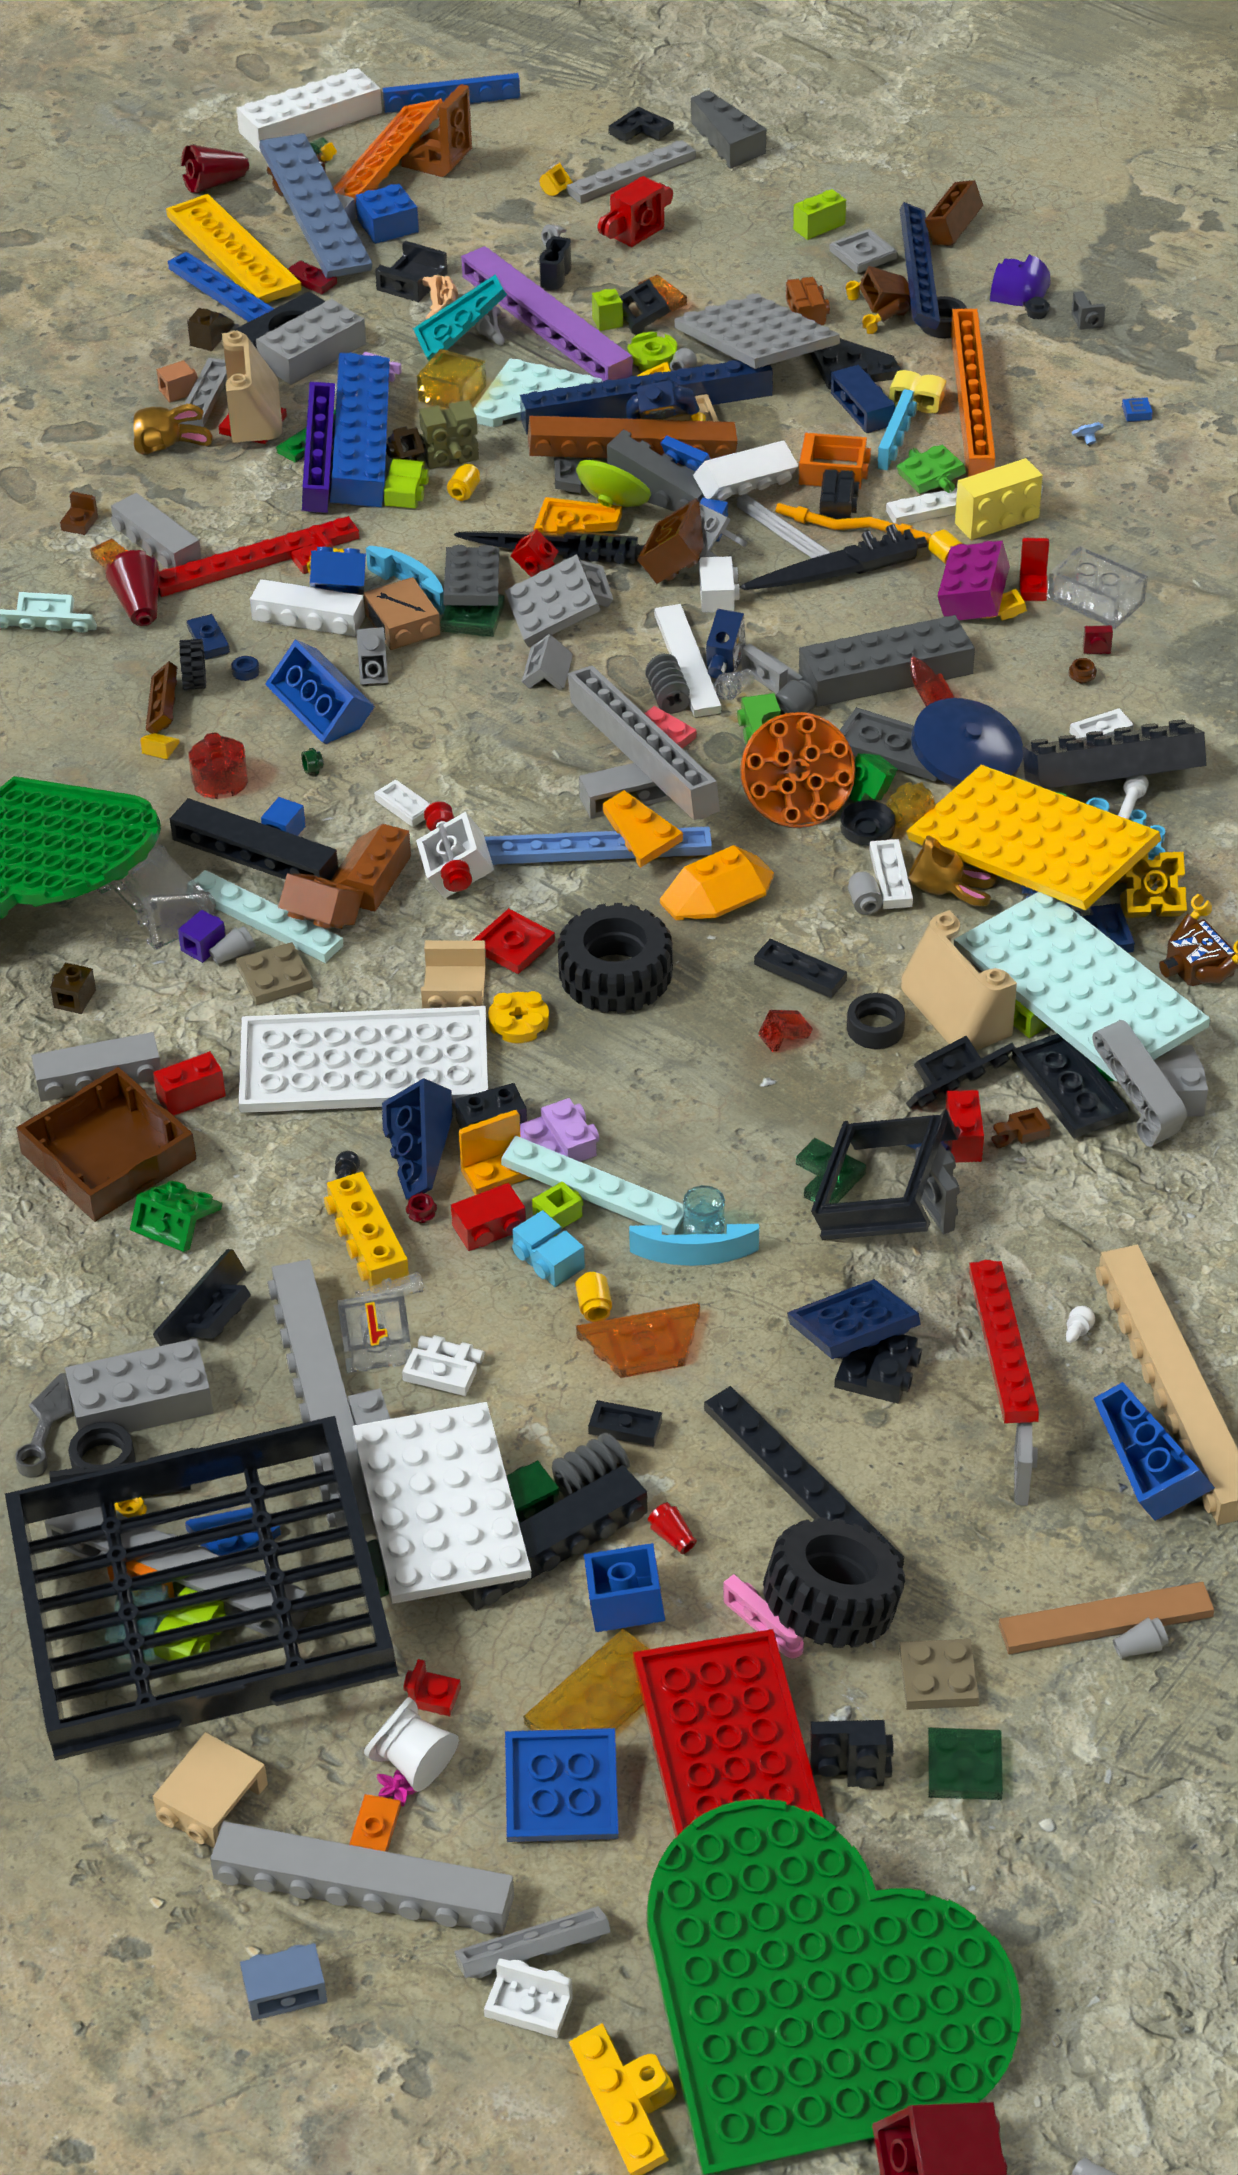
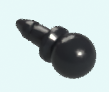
(346, 1164)

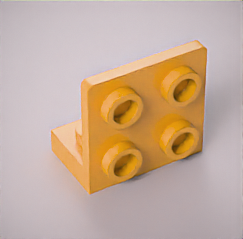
(482, 1151)

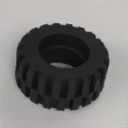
(615, 932)
(833, 1582)

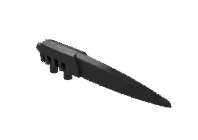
(568, 544)
(865, 557)

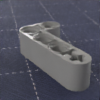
(1142, 1081)

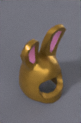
(160, 428)
(942, 871)

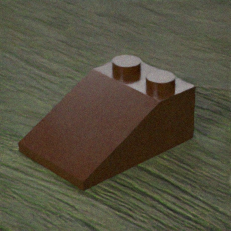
(674, 543)

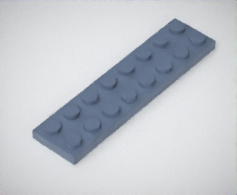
(315, 205)

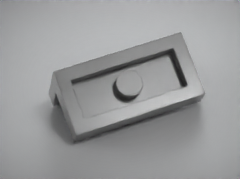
(549, 661)
(767, 668)

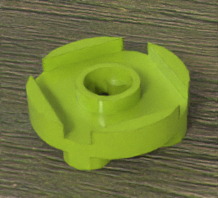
(651, 350)

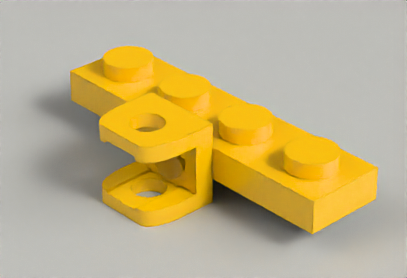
(625, 2096)

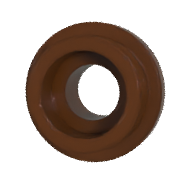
(1082, 670)

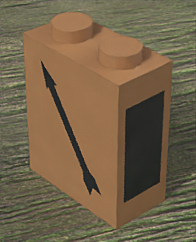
(402, 612)

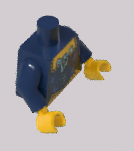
(663, 401)

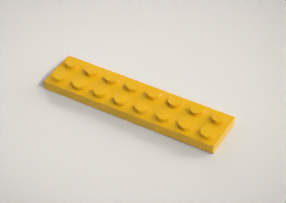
(233, 249)

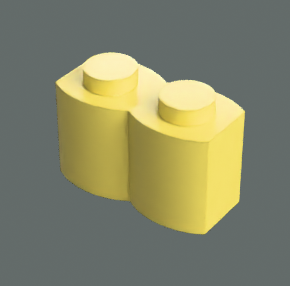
(928, 390)

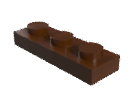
(161, 698)

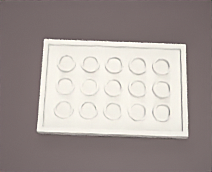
(440, 1502)

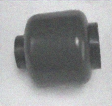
(796, 697)

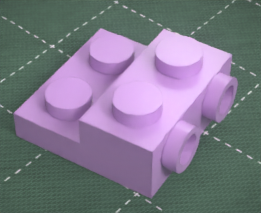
(563, 1130)

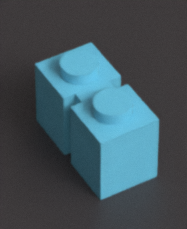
(550, 1256)

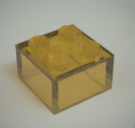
(451, 379)

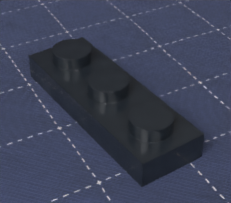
(800, 968)

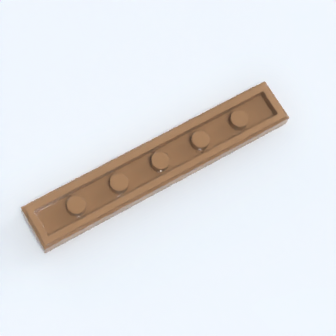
(1104, 1617)

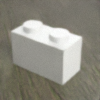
(717, 583)

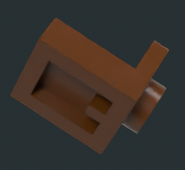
(81, 514)

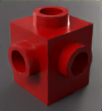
(534, 553)

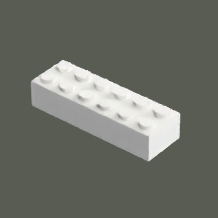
(311, 108)

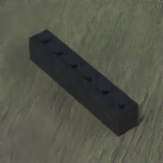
(250, 842)
(571, 1527)

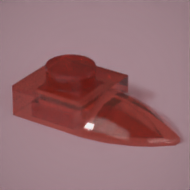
(927, 683)

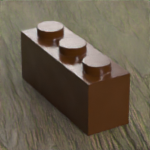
(954, 213)

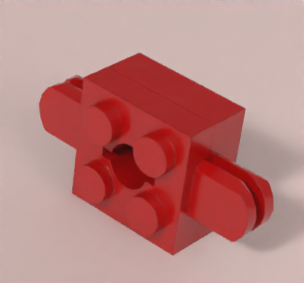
(636, 211)

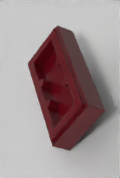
(312, 277)

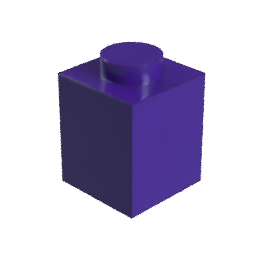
(200, 935)

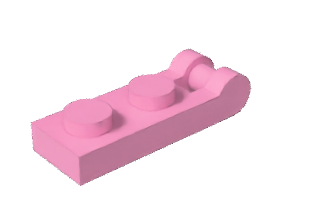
(755, 1611)

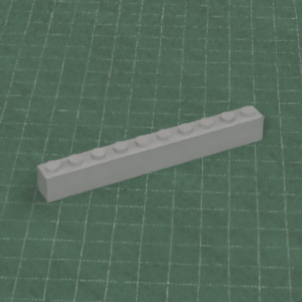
(644, 743)
(317, 1373)

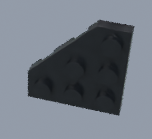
(847, 354)

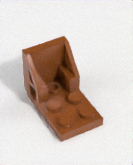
(449, 142)

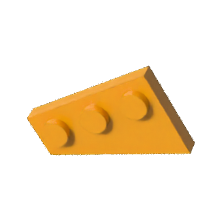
(571, 515)
(641, 828)

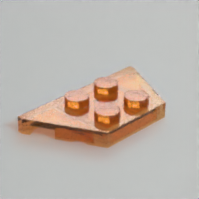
(643, 1340)

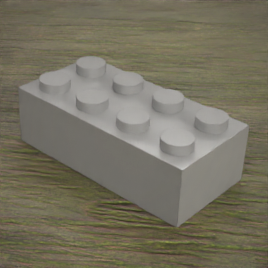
(312, 341)
(141, 1387)

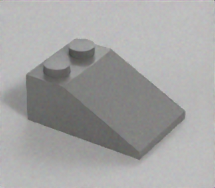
(1186, 1077)

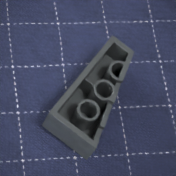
(727, 129)
(668, 483)

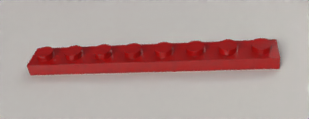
(251, 556)
(1003, 1342)

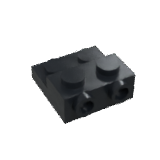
(881, 1369)
(852, 1749)

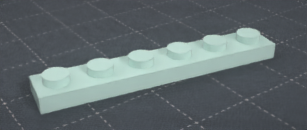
(269, 918)
(593, 1185)

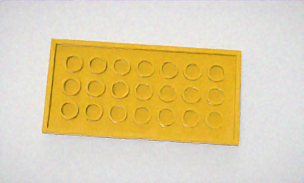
(1035, 836)

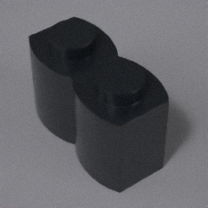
(555, 262)

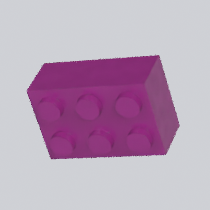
(974, 580)

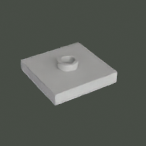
(863, 250)
(1024, 1460)

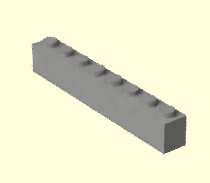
(176, 1558)
(363, 1878)

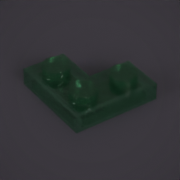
(815, 1160)

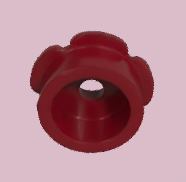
(421, 1208)

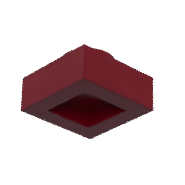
(1097, 639)

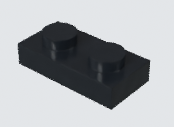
(625, 1423)

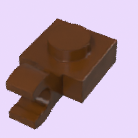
(1025, 1125)

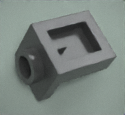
(1085, 313)

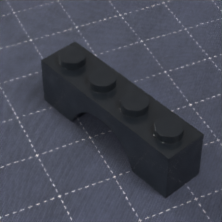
(279, 316)

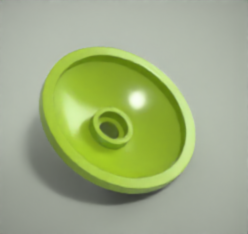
(612, 484)

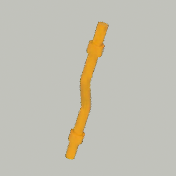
(803, 515)

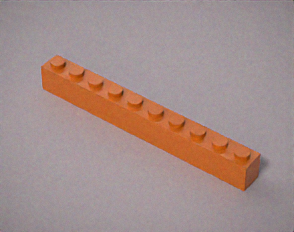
(972, 392)

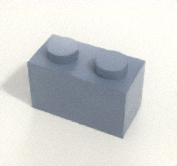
(283, 1981)

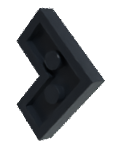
(640, 121)

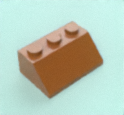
(375, 863)

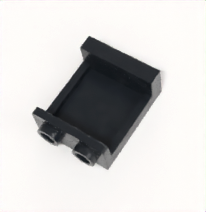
(407, 274)

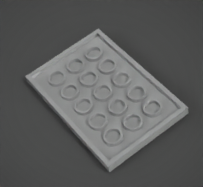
(756, 331)

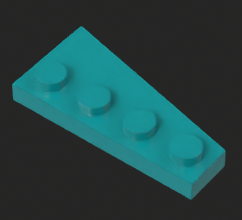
(458, 317)

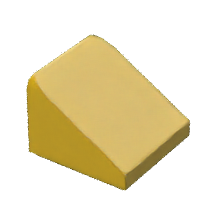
(158, 745)

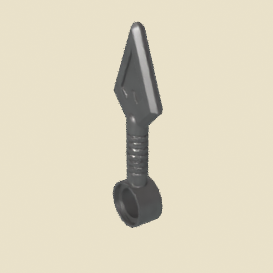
(48, 1407)

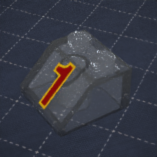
(374, 1331)

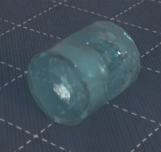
(704, 1211)

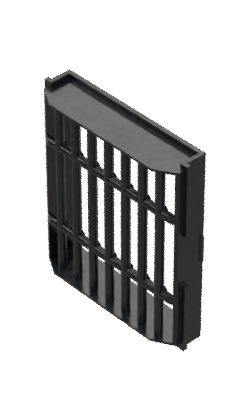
(222, 1698)

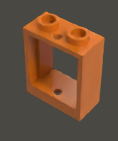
(832, 448)

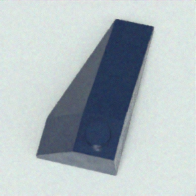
(418, 1128)

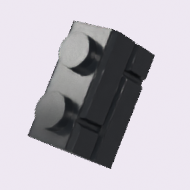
(838, 494)

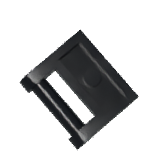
(648, 302)

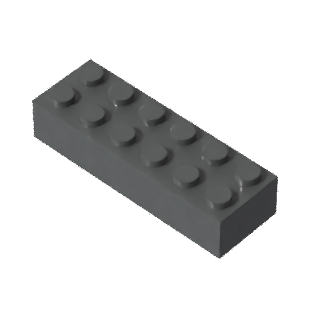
(881, 659)

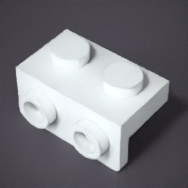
(529, 1997)

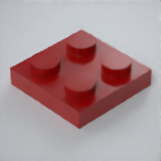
(515, 940)

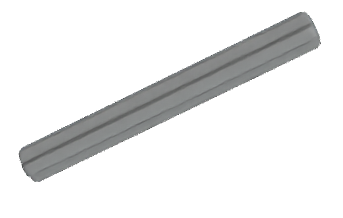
(780, 527)

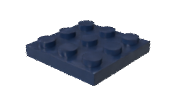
(854, 1319)

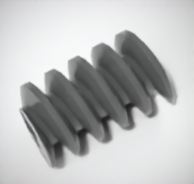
(667, 683)
(588, 1462)

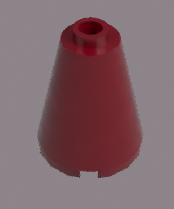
(211, 167)
(135, 584)

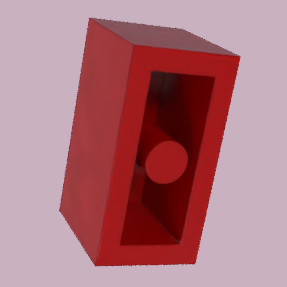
(189, 1083)
(966, 1113)
(487, 1216)

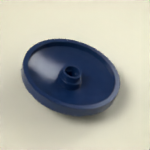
(962, 734)

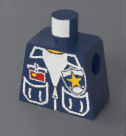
(721, 655)

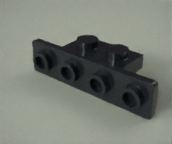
(951, 1065)
(207, 1304)

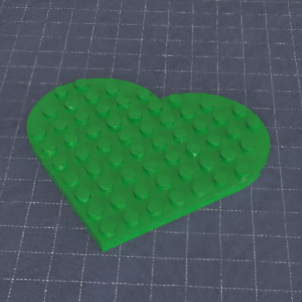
(68, 840)
(810, 1994)

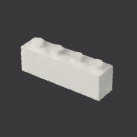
(746, 471)
(307, 607)

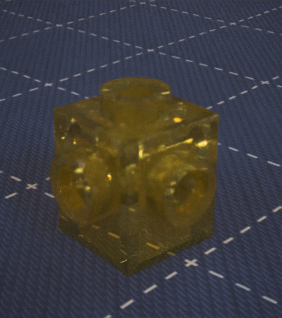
(910, 803)

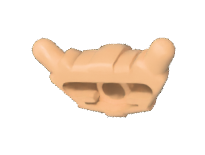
(442, 292)

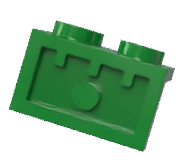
(171, 1213)

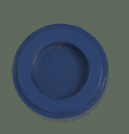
(245, 668)

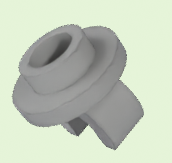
(551, 230)

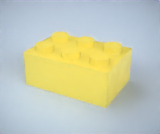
(998, 499)

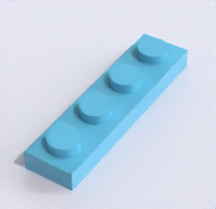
(895, 432)

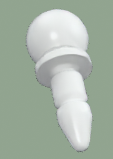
(1079, 1323)

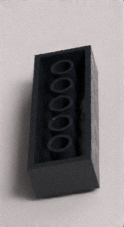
(1114, 754)

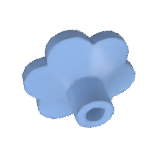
(1087, 432)

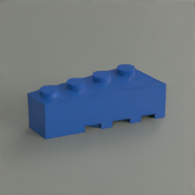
(1152, 1460)

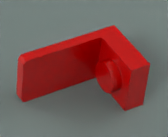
(1034, 569)

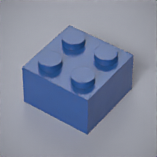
(387, 213)
(338, 570)
(624, 1587)

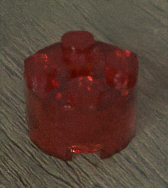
(218, 766)

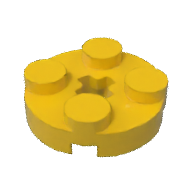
(528, 1005)

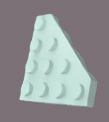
(516, 378)

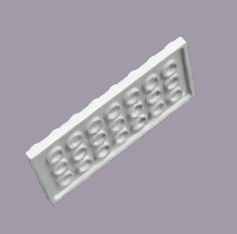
(359, 1057)

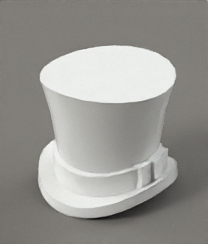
(413, 1746)

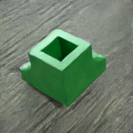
(872, 777)

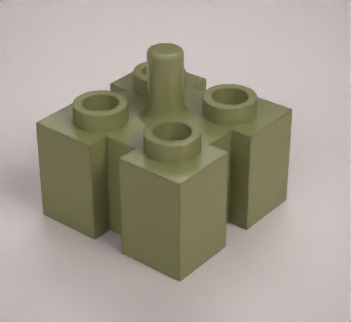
(449, 434)

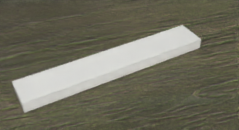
(683, 646)

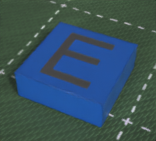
(1137, 409)

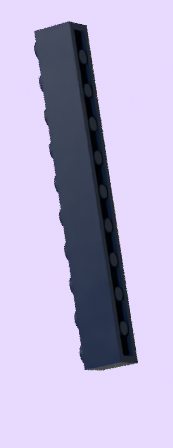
(608, 399)

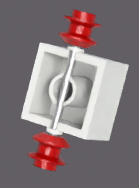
(453, 850)

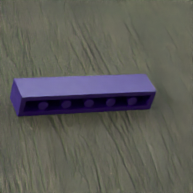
(318, 447)

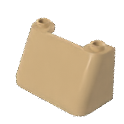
(250, 391)
(954, 993)

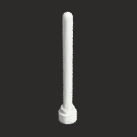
(1134, 788)

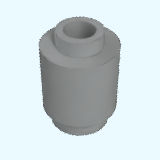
(864, 893)

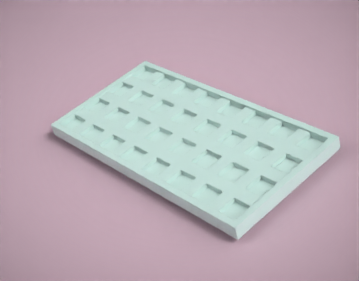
(1079, 978)

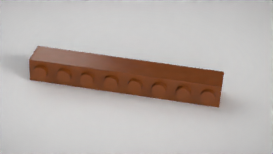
(590, 436)

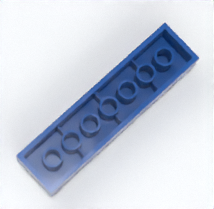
(360, 430)

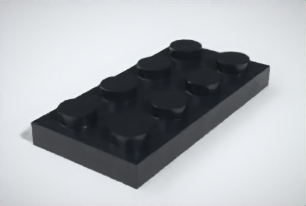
(1070, 1085)

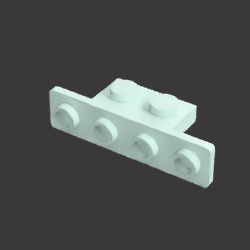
(47, 612)

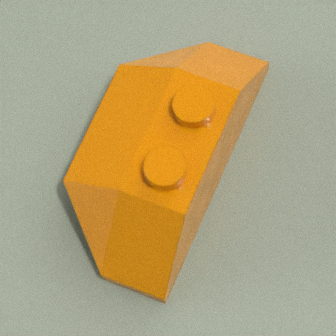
(717, 885)

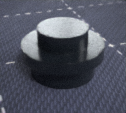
(1037, 308)

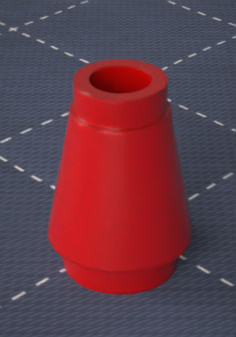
(671, 1527)

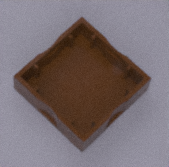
(106, 1144)

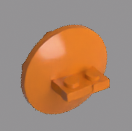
(797, 769)

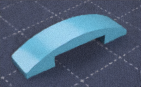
(391, 563)
(694, 1248)

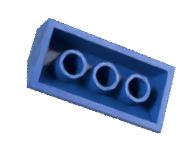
(318, 693)

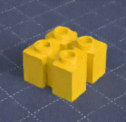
(1167, 899)

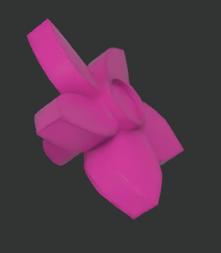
(396, 1787)

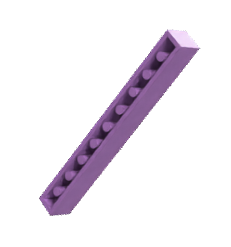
(549, 317)

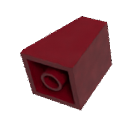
(940, 2140)

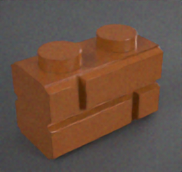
(807, 299)

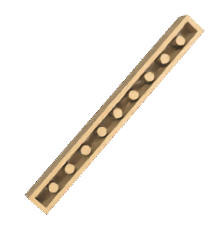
(1173, 1375)

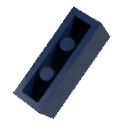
(862, 398)

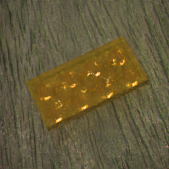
(596, 1694)

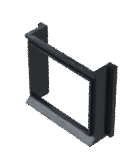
(882, 1215)

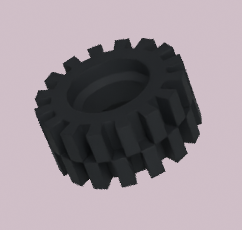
(192, 664)

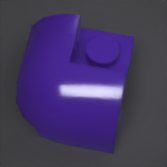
(1019, 281)

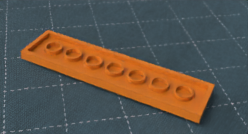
(388, 149)

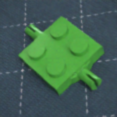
(931, 469)

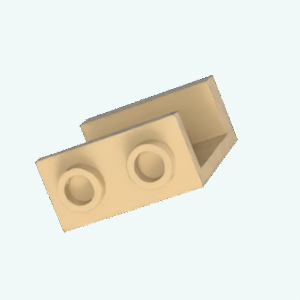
(454, 973)
(207, 1788)

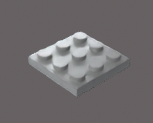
(552, 600)

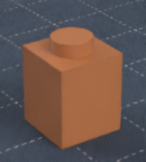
(176, 380)

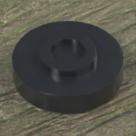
(867, 822)

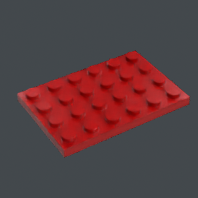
(724, 1725)

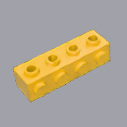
(366, 1229)

